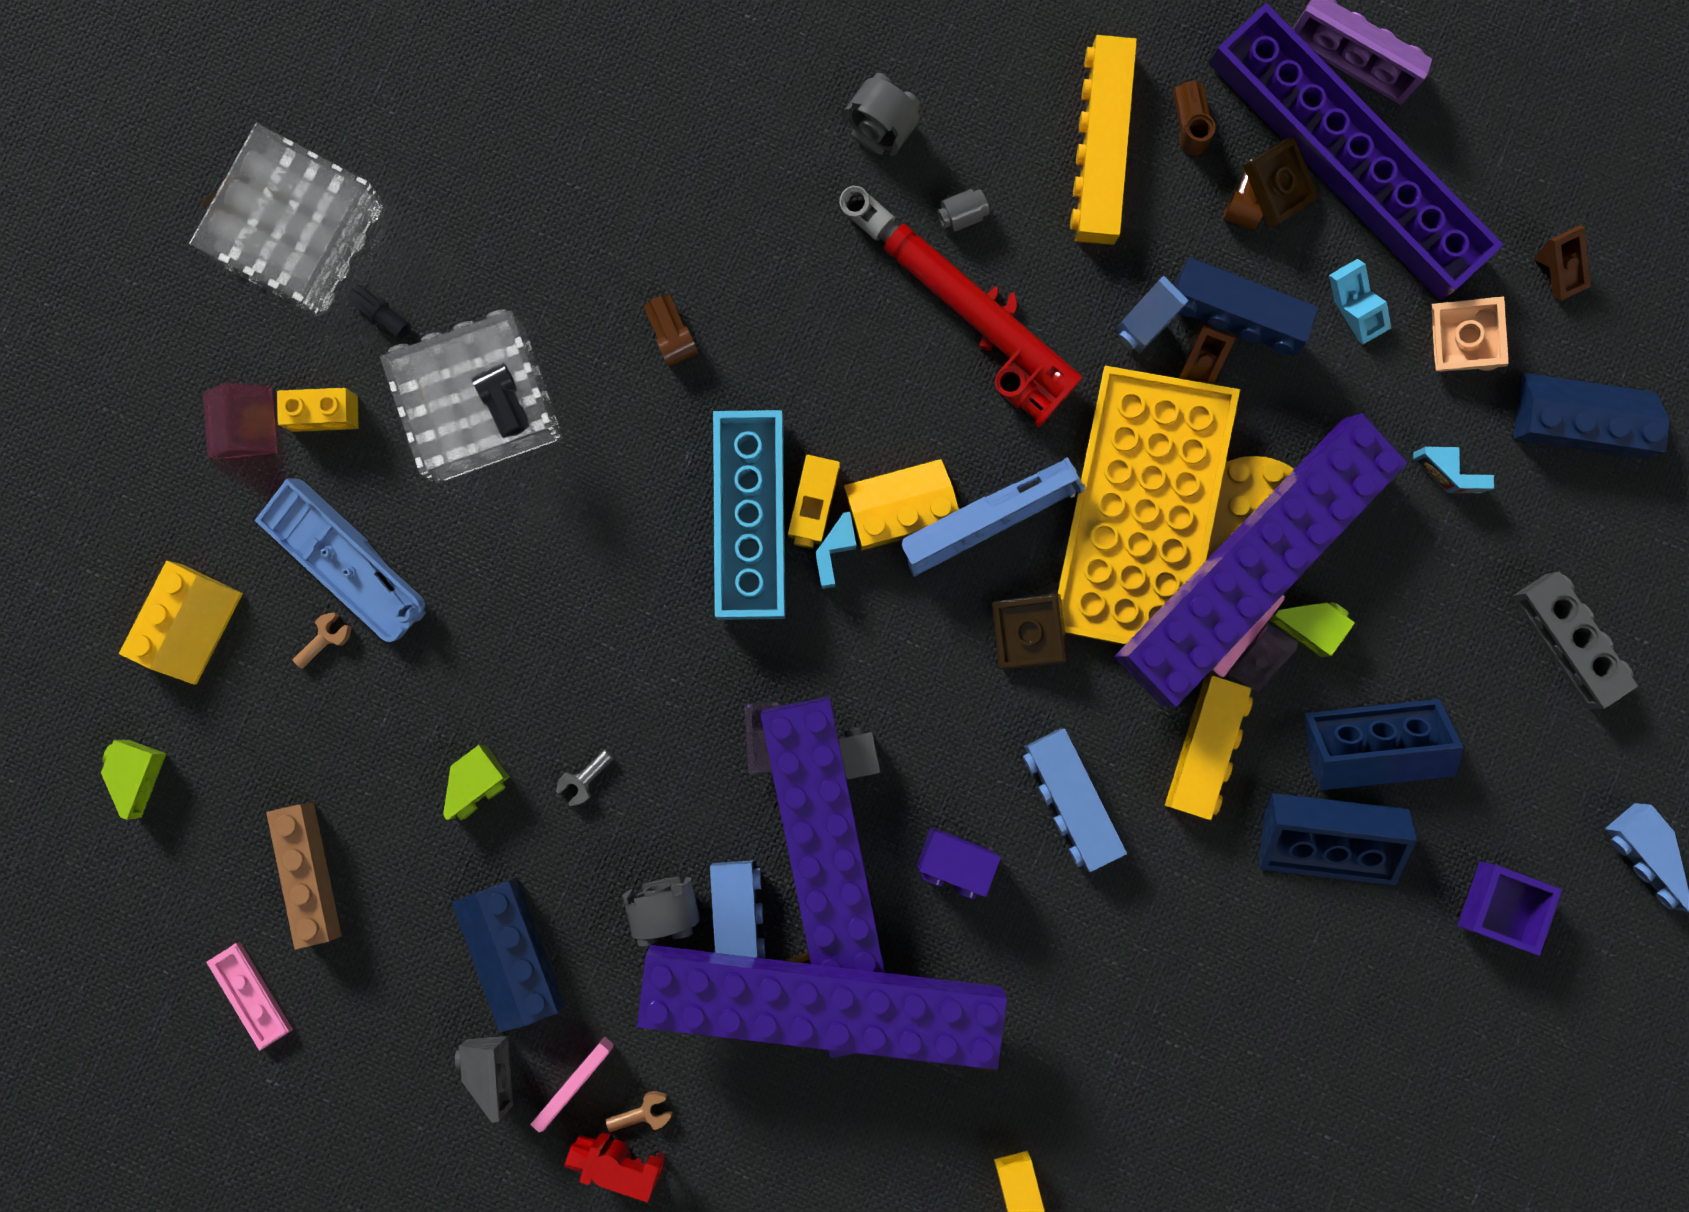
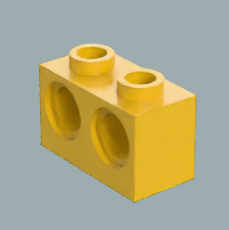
(317, 409)

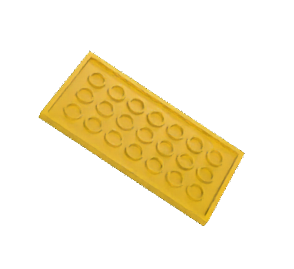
(1146, 499)

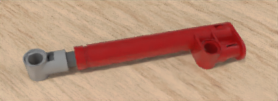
(1041, 371)

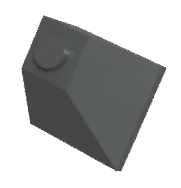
(487, 1074)

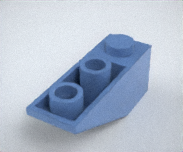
(1654, 851)

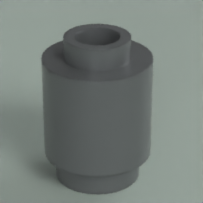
(963, 210)

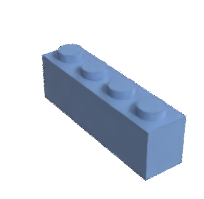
(1075, 801)
(736, 909)

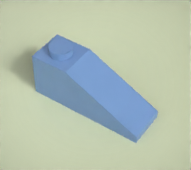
(1151, 315)

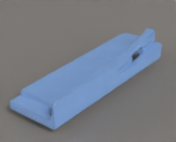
(989, 516)
(340, 559)

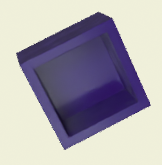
(958, 863)
(1509, 907)

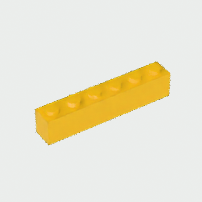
(1105, 139)

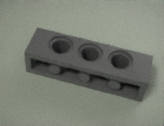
(1557, 634)

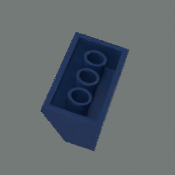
(1245, 307)
(1590, 416)
(1382, 744)
(1336, 839)
(508, 955)

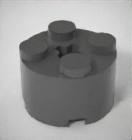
(882, 115)
(662, 910)

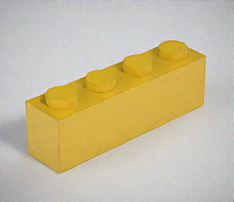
(1208, 747)

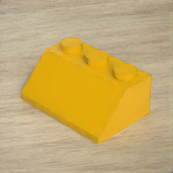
(900, 503)
(180, 623)

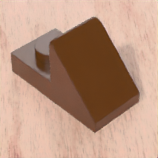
(1567, 262)
(1206, 354)

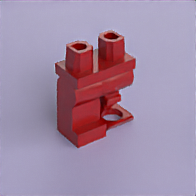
(612, 1168)

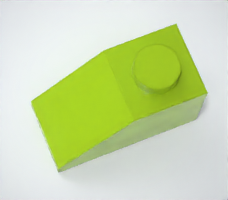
(1316, 626)
(131, 775)

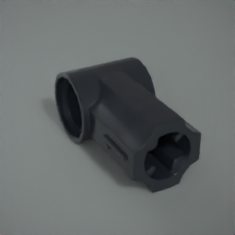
(498, 392)

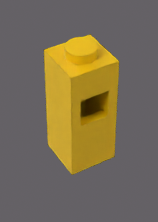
(813, 501)
(1019, 1183)

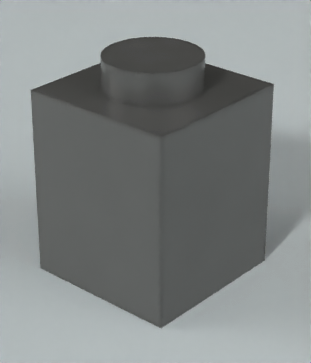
(858, 753)

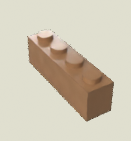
(304, 875)

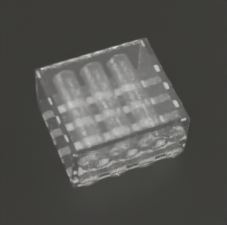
(287, 220)
(441, 408)

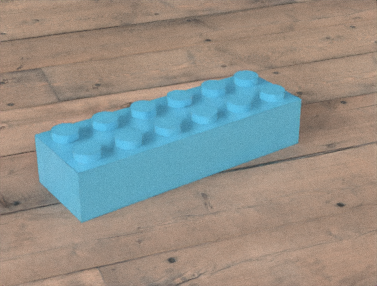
(749, 515)

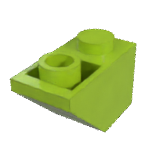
(470, 780)

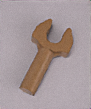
(322, 639)
(641, 1114)

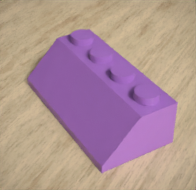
(1362, 49)

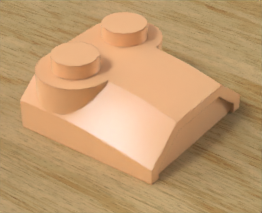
(1470, 334)

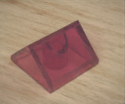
(239, 421)

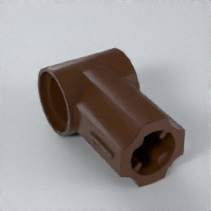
(1193, 116)
(1243, 207)
(672, 336)

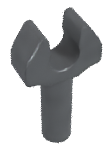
(584, 778)

